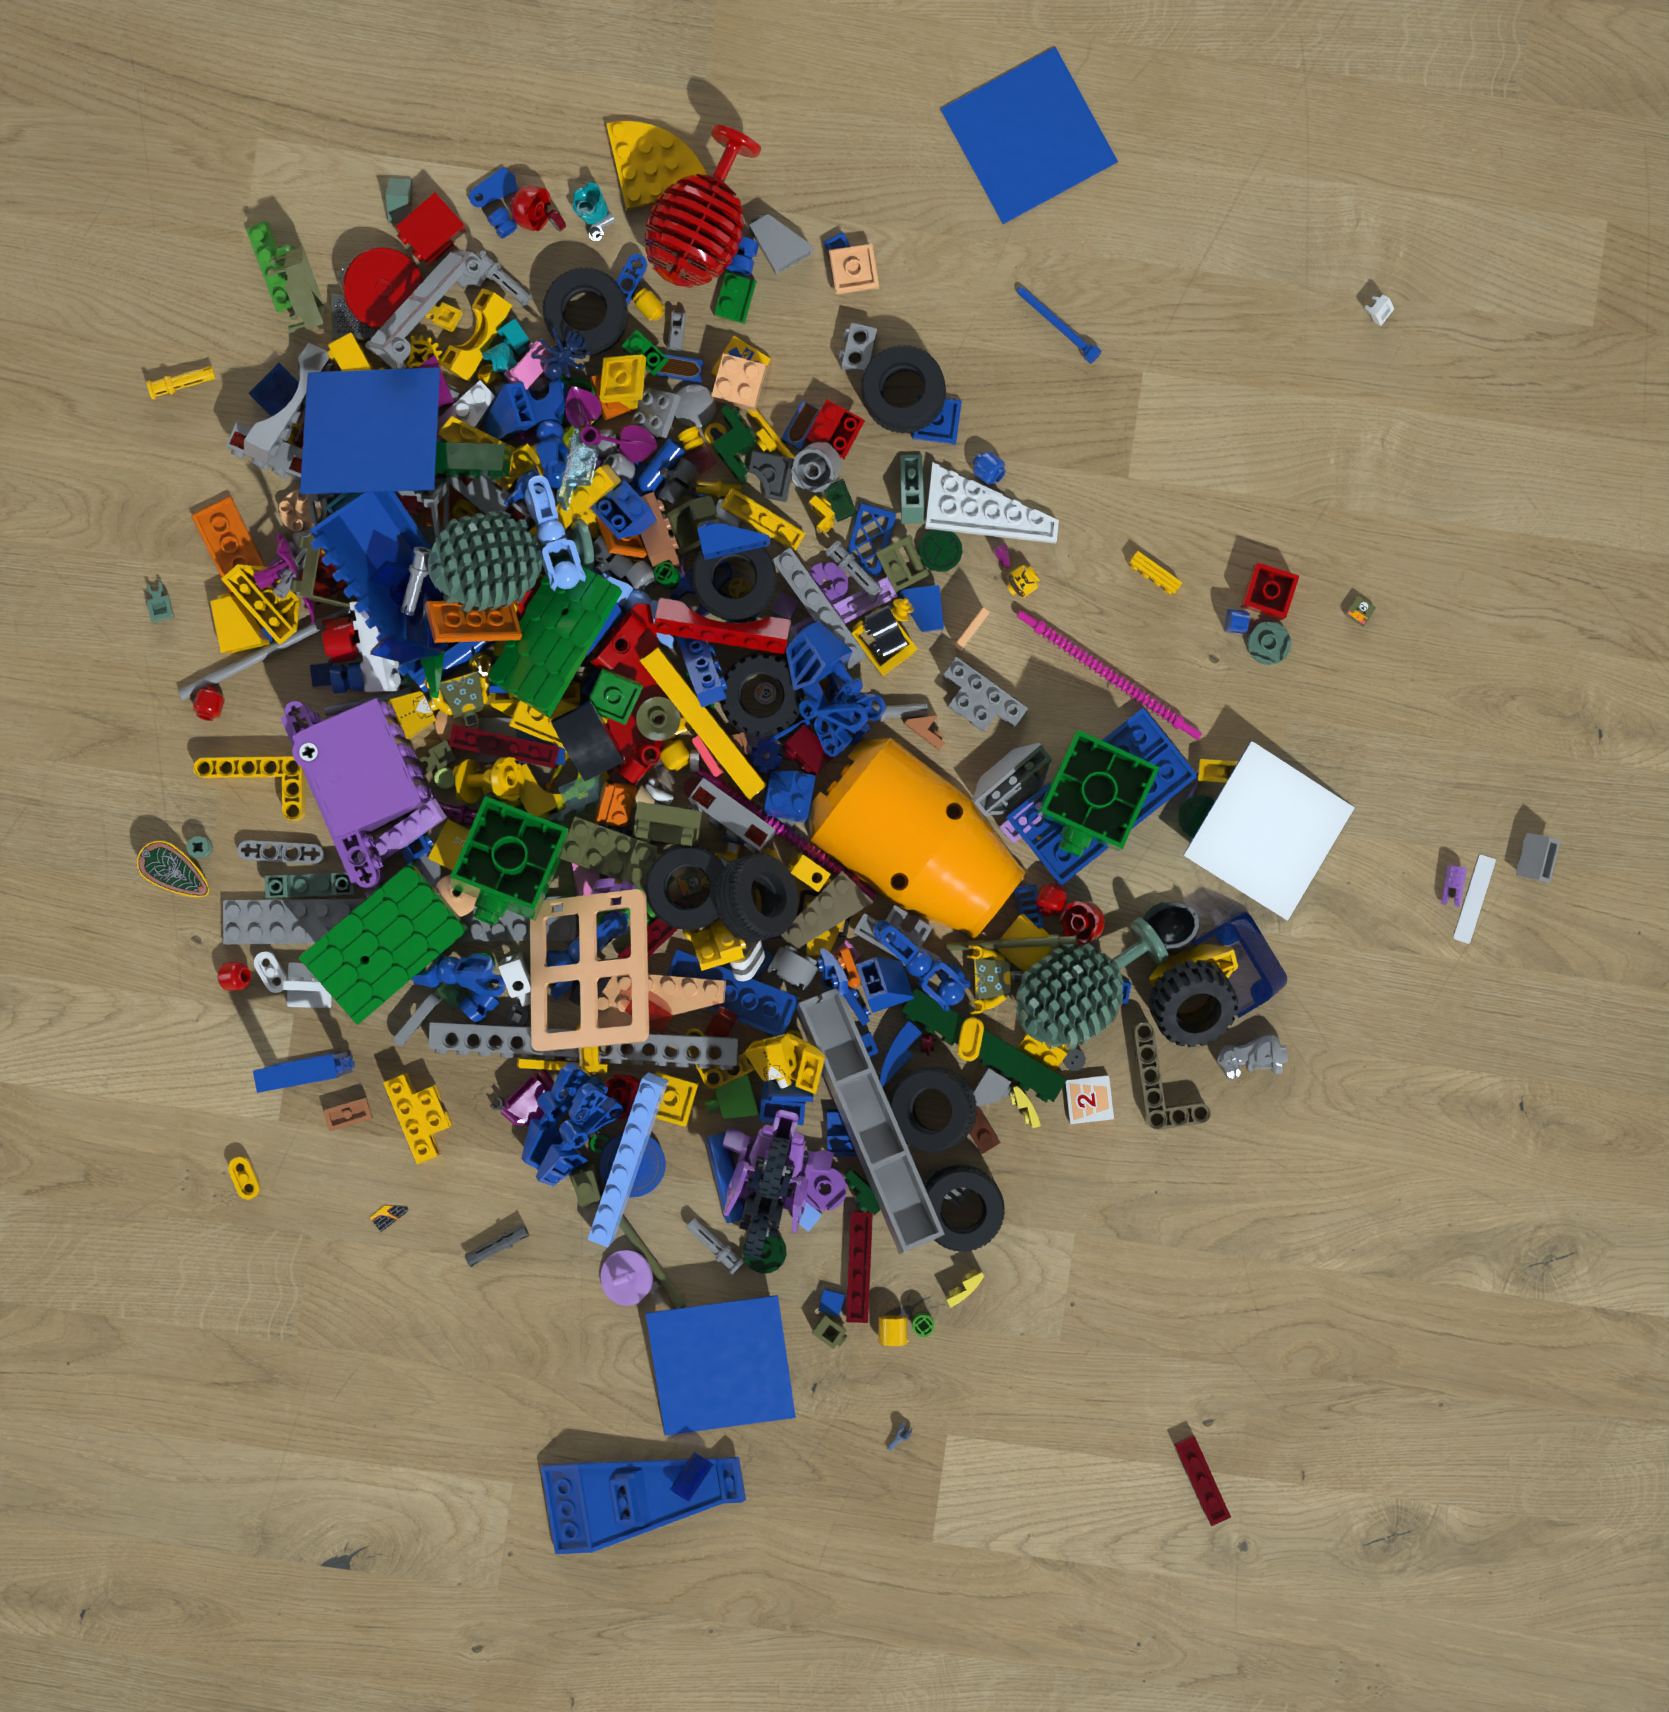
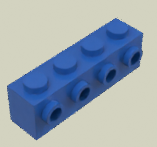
(703, 670)

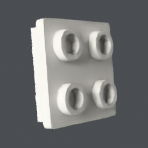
(305, 989)

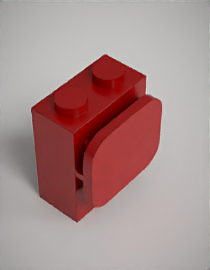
(430, 229)

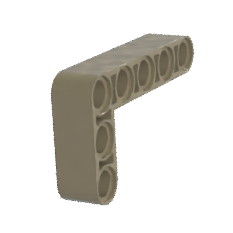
(1156, 1085)

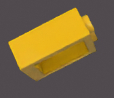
(858, 629)

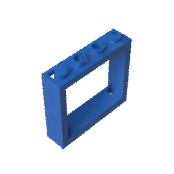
(303, 1071)

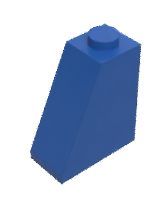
(510, 413)

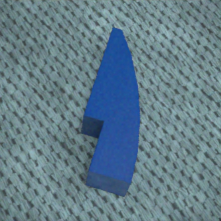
(898, 1052)

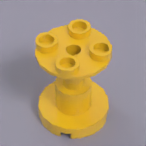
(503, 779)

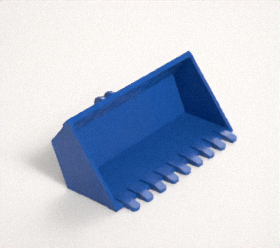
(357, 543)

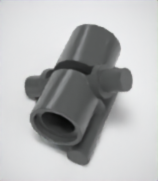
(677, 482)
(615, 563)

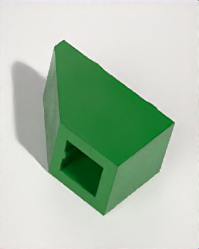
(638, 344)

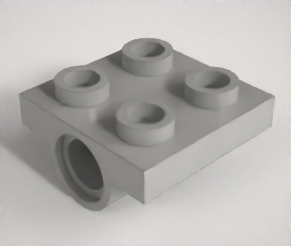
(656, 411)

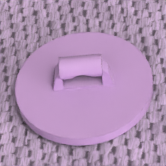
(626, 1277)

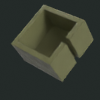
(686, 520)

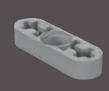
(416, 1020)

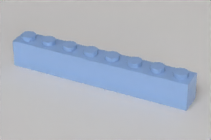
(628, 1159)

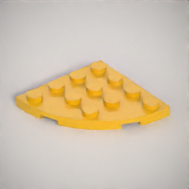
(649, 161)

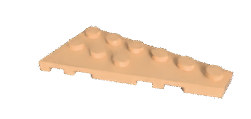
(670, 992)

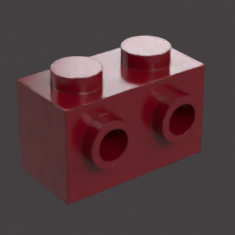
(806, 751)

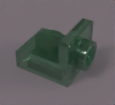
(451, 994)

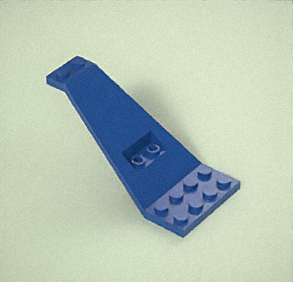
(591, 1506)

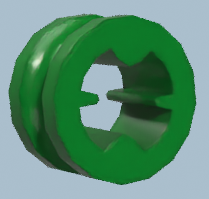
(592, 1144)

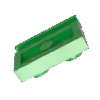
(735, 298)

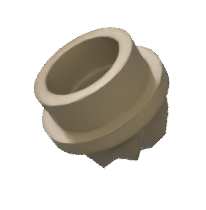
(583, 671)

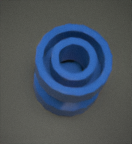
(501, 221)

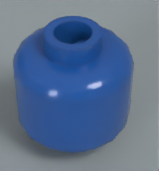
(989, 467)

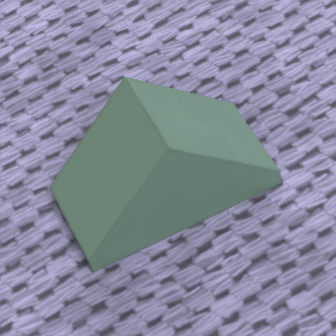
(398, 199)

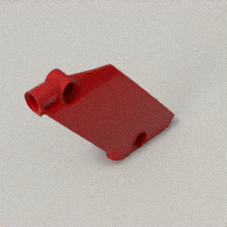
(639, 641)

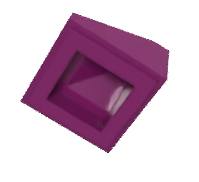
(1002, 555)

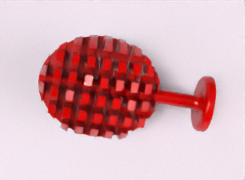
(699, 219)

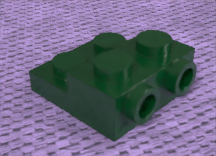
(864, 1195)

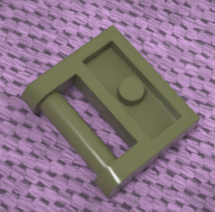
(895, 566)

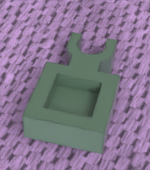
(160, 606)

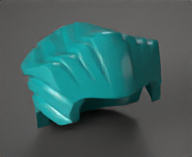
(590, 203)
(501, 357)

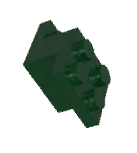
(735, 443)

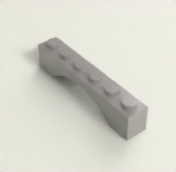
(266, 436)
(815, 601)

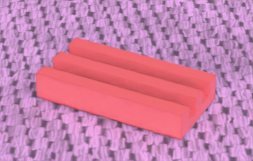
(707, 756)

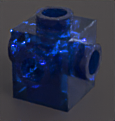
(762, 748)

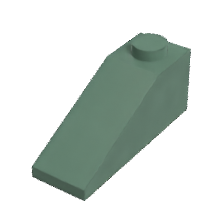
(911, 489)

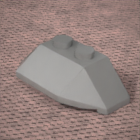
(1012, 780)

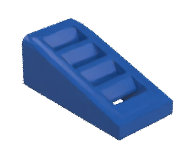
(1039, 924)

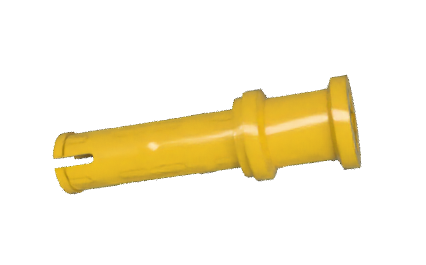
(171, 384)

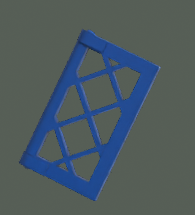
(886, 534)

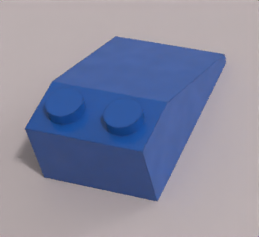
(724, 540)

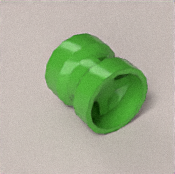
(925, 1321)

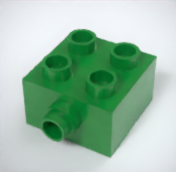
(1096, 794)
(508, 861)

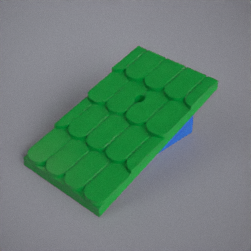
(556, 638)
(383, 943)

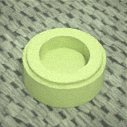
(444, 778)

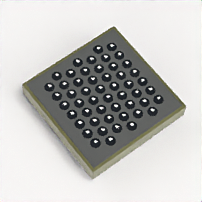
(345, 322)

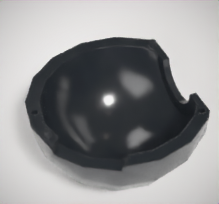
(1174, 924)

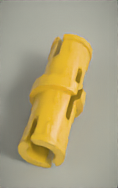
(716, 489)

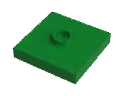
(614, 695)

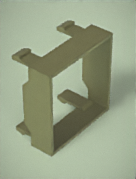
(301, 289)
(306, 586)
(668, 815)

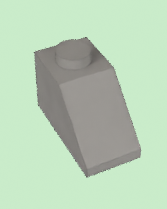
(991, 1088)

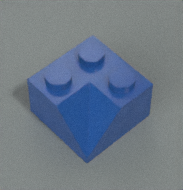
(788, 795)

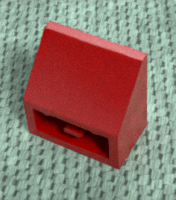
(835, 427)

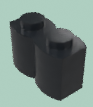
(884, 631)

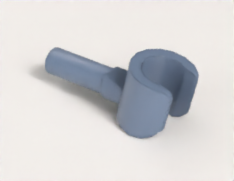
(901, 1435)

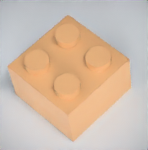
(739, 382)

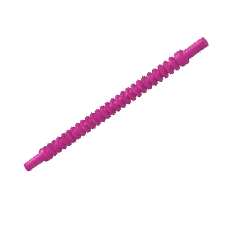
(1177, 721)
(785, 832)

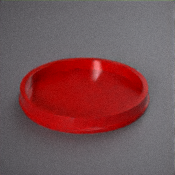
(379, 284)

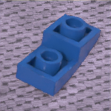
(833, 971)

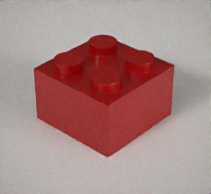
(1269, 591)

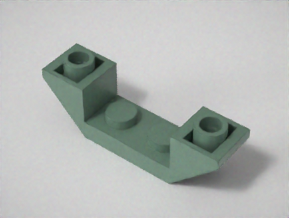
(308, 885)

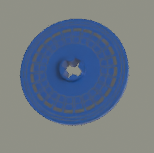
(650, 1169)

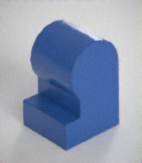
(1237, 621)

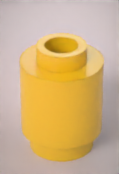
(649, 305)

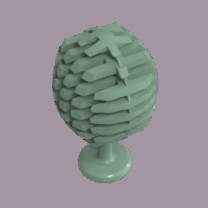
(494, 560)
(1079, 990)

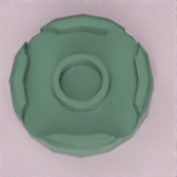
(1268, 643)

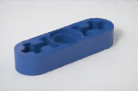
(640, 272)

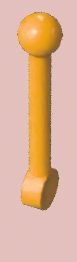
(549, 786)

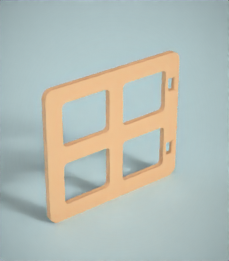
(589, 971)

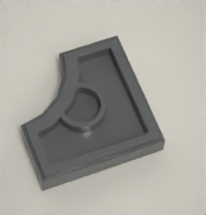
(773, 472)

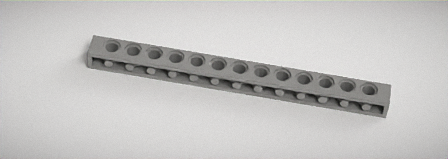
(440, 1032)

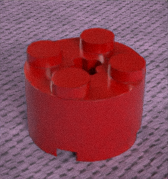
(340, 639)

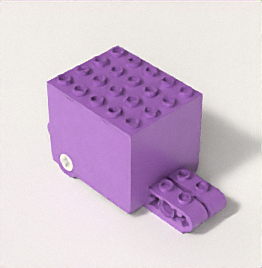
(359, 777)

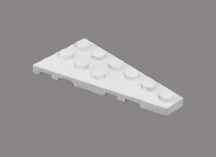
(975, 509)

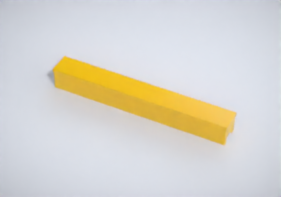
(703, 722)

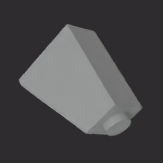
(779, 243)

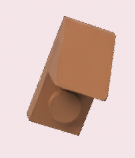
(920, 727)

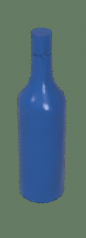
(666, 457)

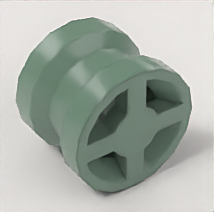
(203, 844)

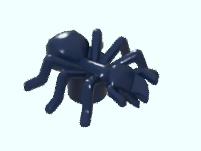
(560, 355)

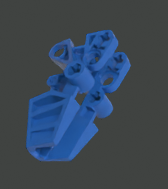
(812, 658)
(555, 1148)

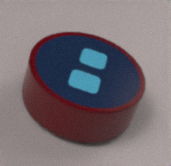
(556, 220)

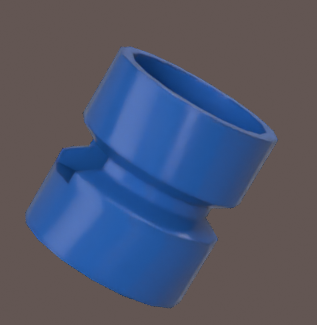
(743, 263)
(354, 675)
(477, 1006)

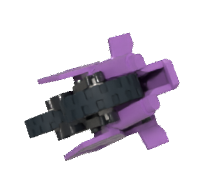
(771, 1177)

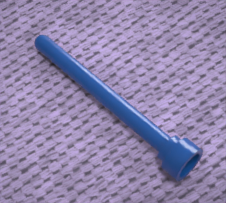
(1089, 351)

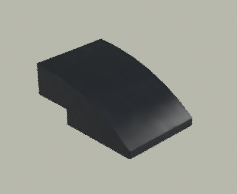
(587, 741)

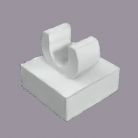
(1381, 310)

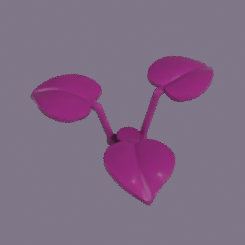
(586, 407)
(270, 575)

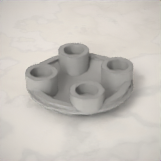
(695, 406)

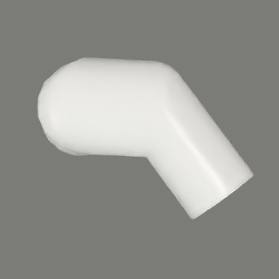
(657, 794)

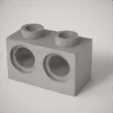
(863, 350)

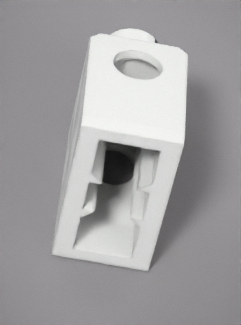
(515, 969)

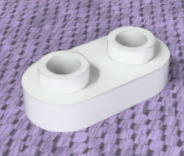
(269, 973)

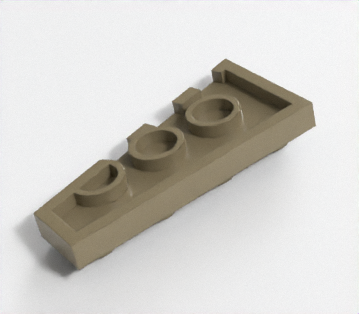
(832, 906)

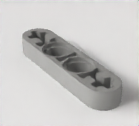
(281, 849)

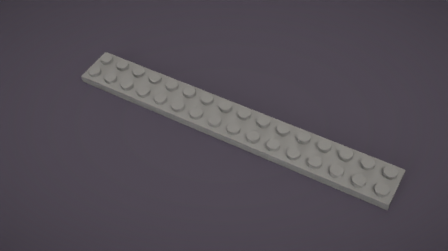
(310, 919)

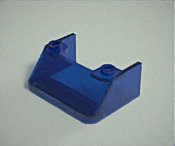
(418, 631)
(1244, 929)

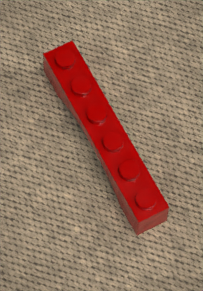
(678, 620)

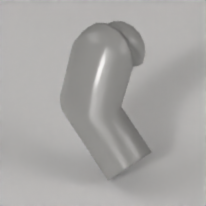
(596, 230)

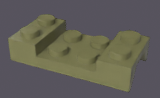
(608, 852)

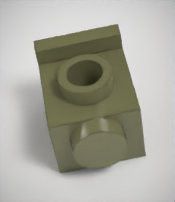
(821, 1327)

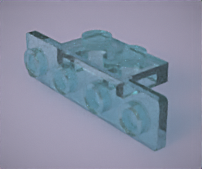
(579, 468)
(578, 795)

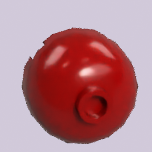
(530, 207)
(1082, 920)
(624, 1090)

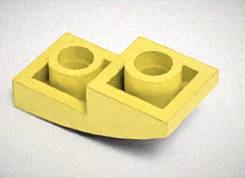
(1021, 1100)
(971, 1281)

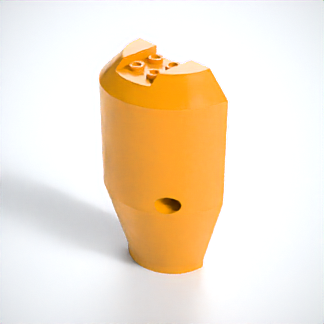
(894, 821)

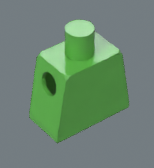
(734, 1099)

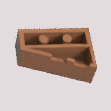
(657, 538)

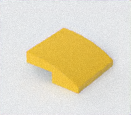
(1024, 956)
(809, 1065)

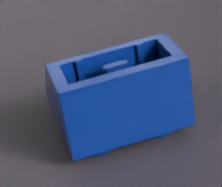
(624, 511)
(884, 983)
(769, 1108)

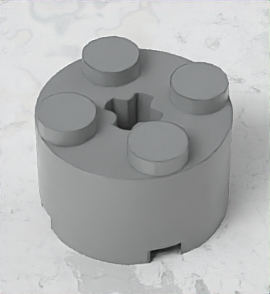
(823, 457)
(793, 968)

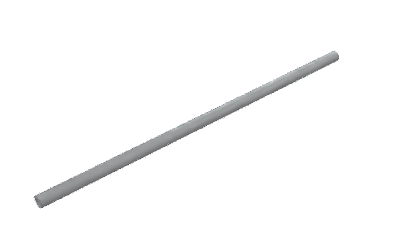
(260, 654)

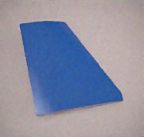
(926, 606)

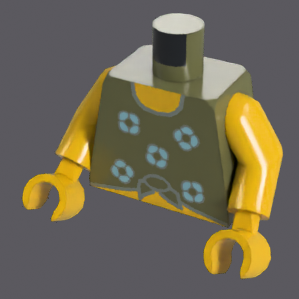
(464, 695)
(991, 978)

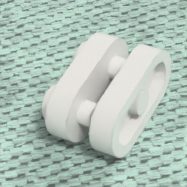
(746, 967)

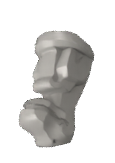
(1258, 1054)

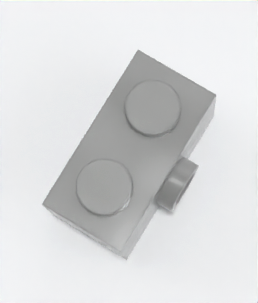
(1538, 858)

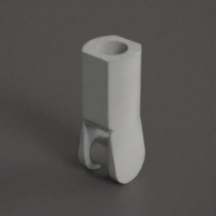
(676, 333)

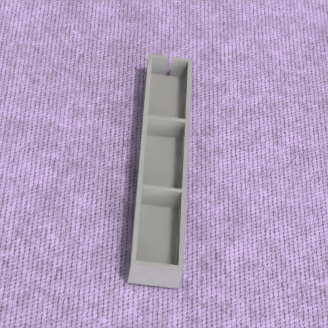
(870, 1121)

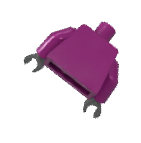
(522, 1104)

